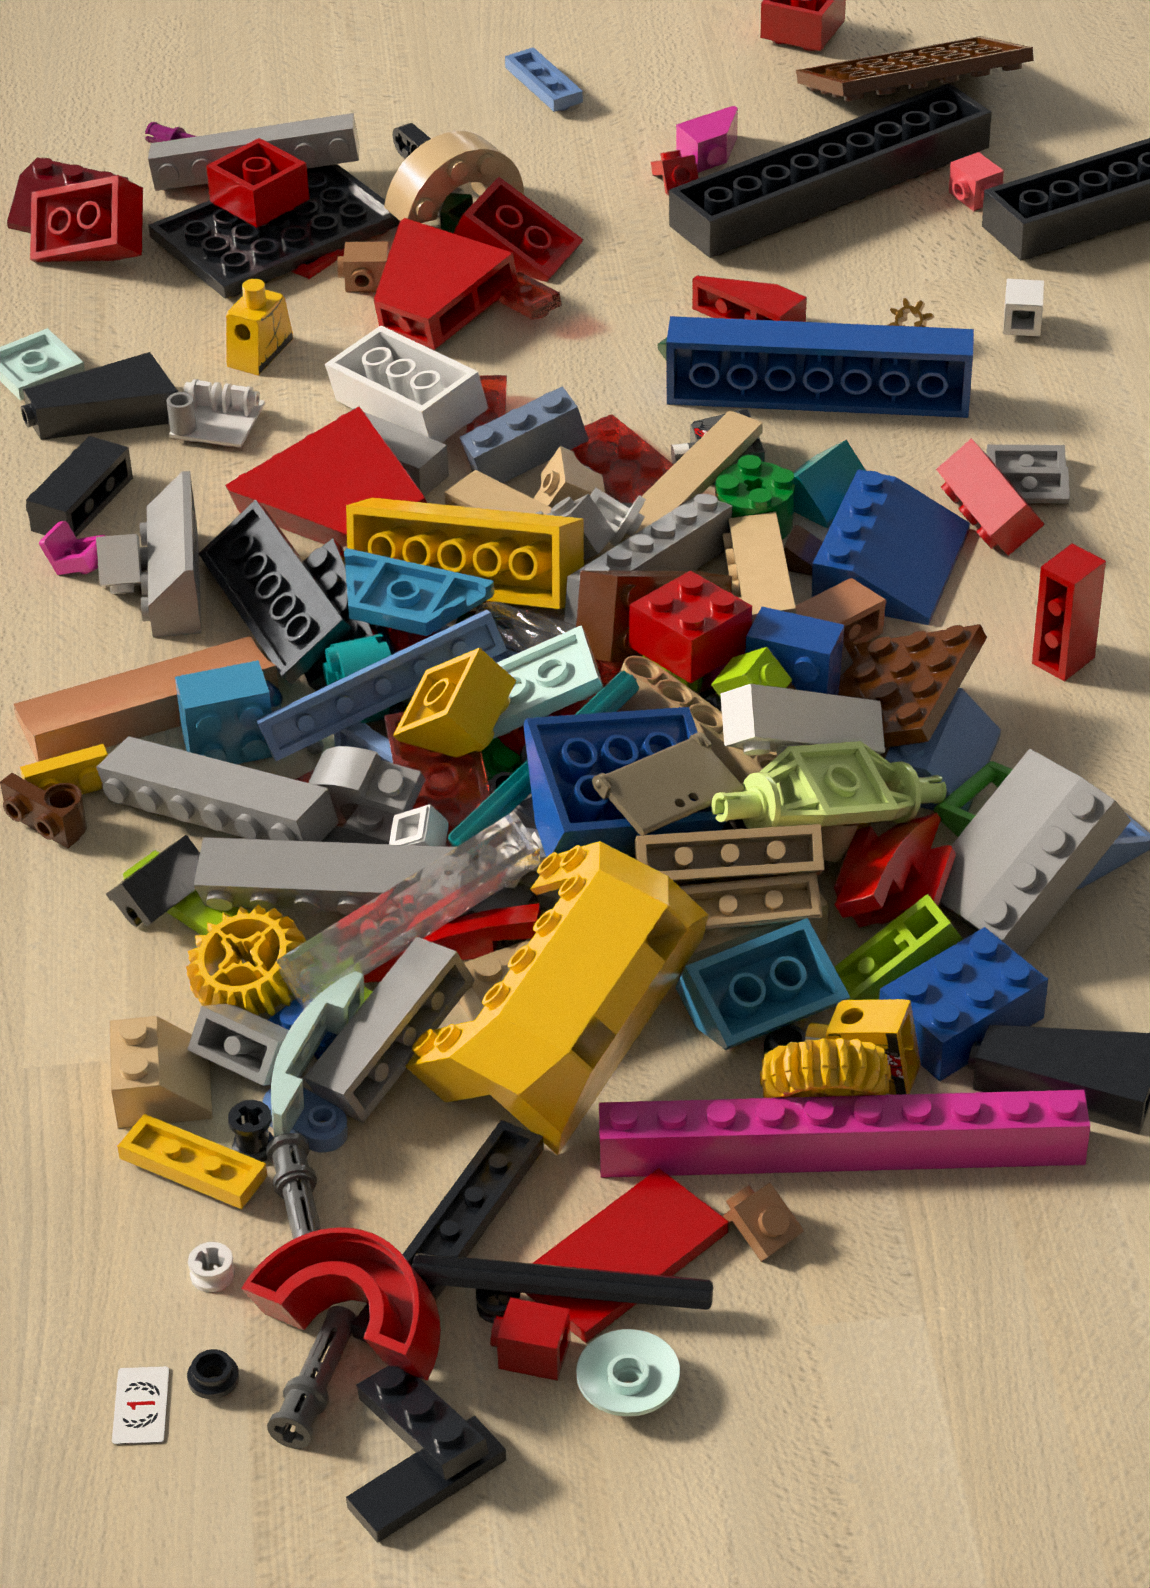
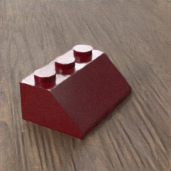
(44, 175)

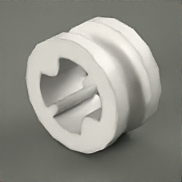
(203, 1256)

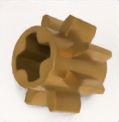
(901, 314)

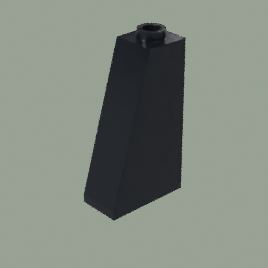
(100, 399)
(1104, 1064)

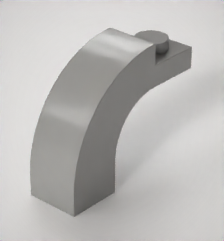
(362, 778)

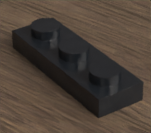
(422, 1420)

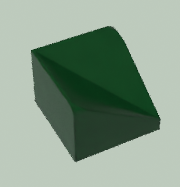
(453, 209)

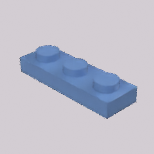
(544, 79)

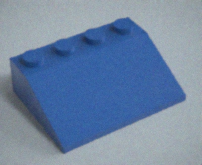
(892, 545)
(573, 749)

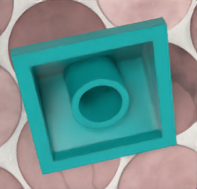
(824, 483)

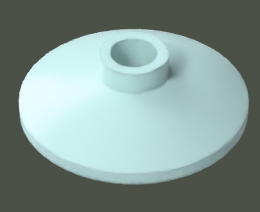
(628, 1357)

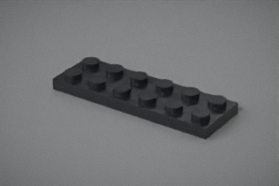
(274, 592)

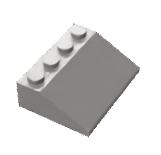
(1029, 850)

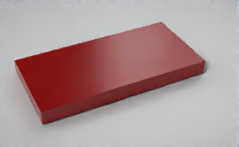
(644, 1231)

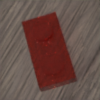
(530, 297)

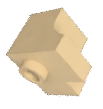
(566, 478)

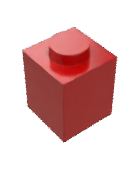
(532, 1338)

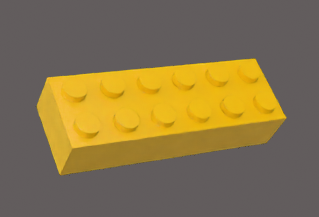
(517, 550)

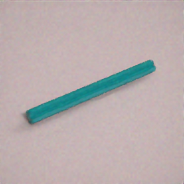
(518, 785)

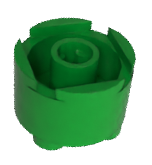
(758, 489)

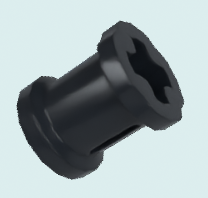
(255, 1128)

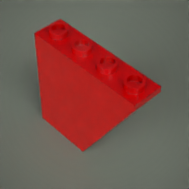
(438, 282)
(323, 473)

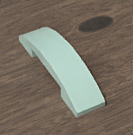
(327, 1012)

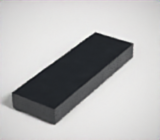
(415, 1488)

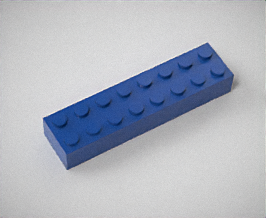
(819, 366)

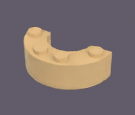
(440, 168)

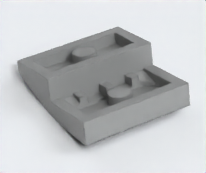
(1034, 471)

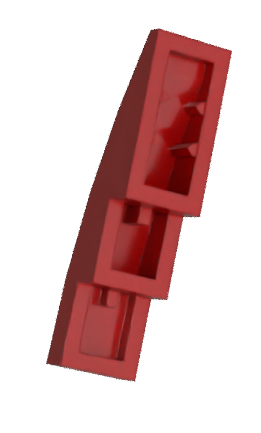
(887, 865)
(476, 934)

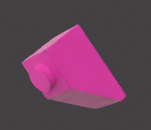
(709, 137)

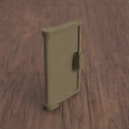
(661, 785)

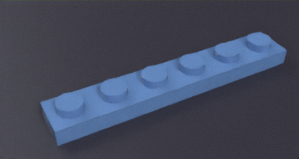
(373, 687)

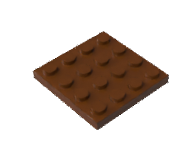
(912, 678)

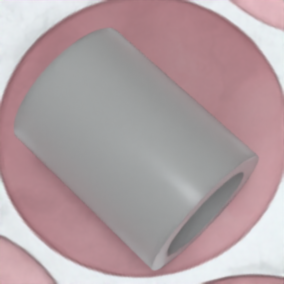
(181, 413)

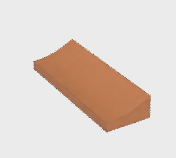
(124, 703)

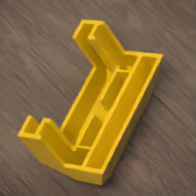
(570, 994)

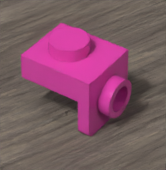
(67, 552)

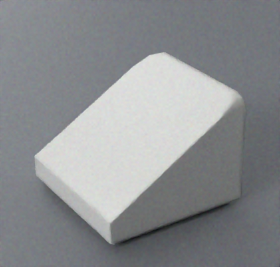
(419, 827)

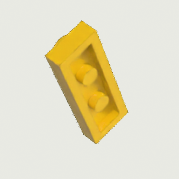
(192, 1161)

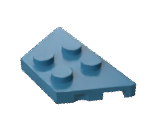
(408, 593)

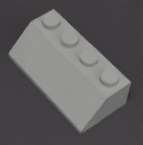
(171, 561)

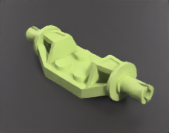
(829, 788)

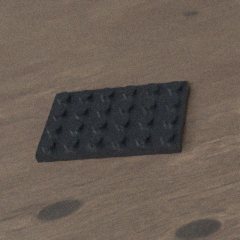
(230, 250)

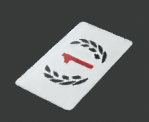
(140, 1405)

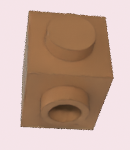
(362, 265)

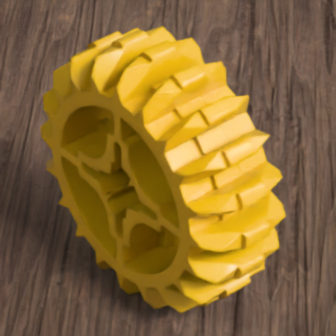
(224, 961)
(825, 1069)

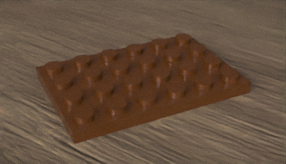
(914, 67)

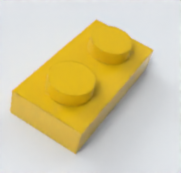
(73, 768)

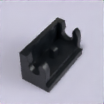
(158, 883)

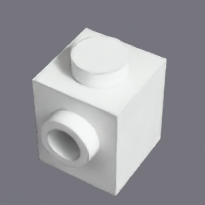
(1023, 307)
(119, 562)

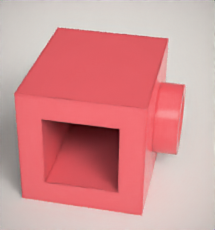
(971, 177)

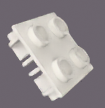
(222, 415)

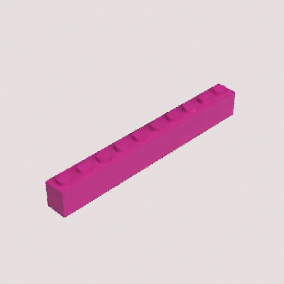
(844, 1133)

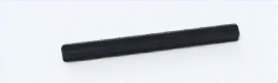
(564, 1281)

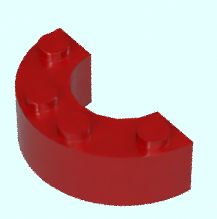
(355, 1266)

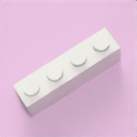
(773, 718)

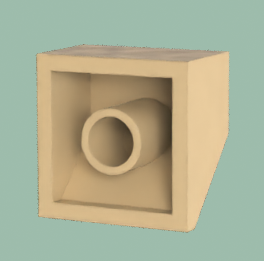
(157, 1073)

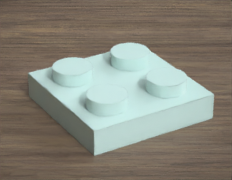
(36, 361)

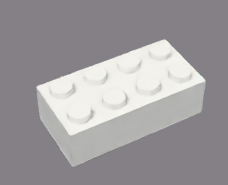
(407, 384)

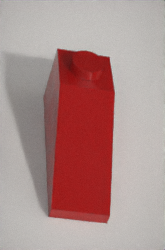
(746, 300)

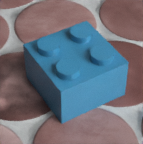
(222, 710)

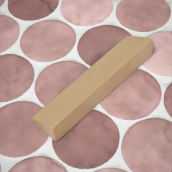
(758, 901)

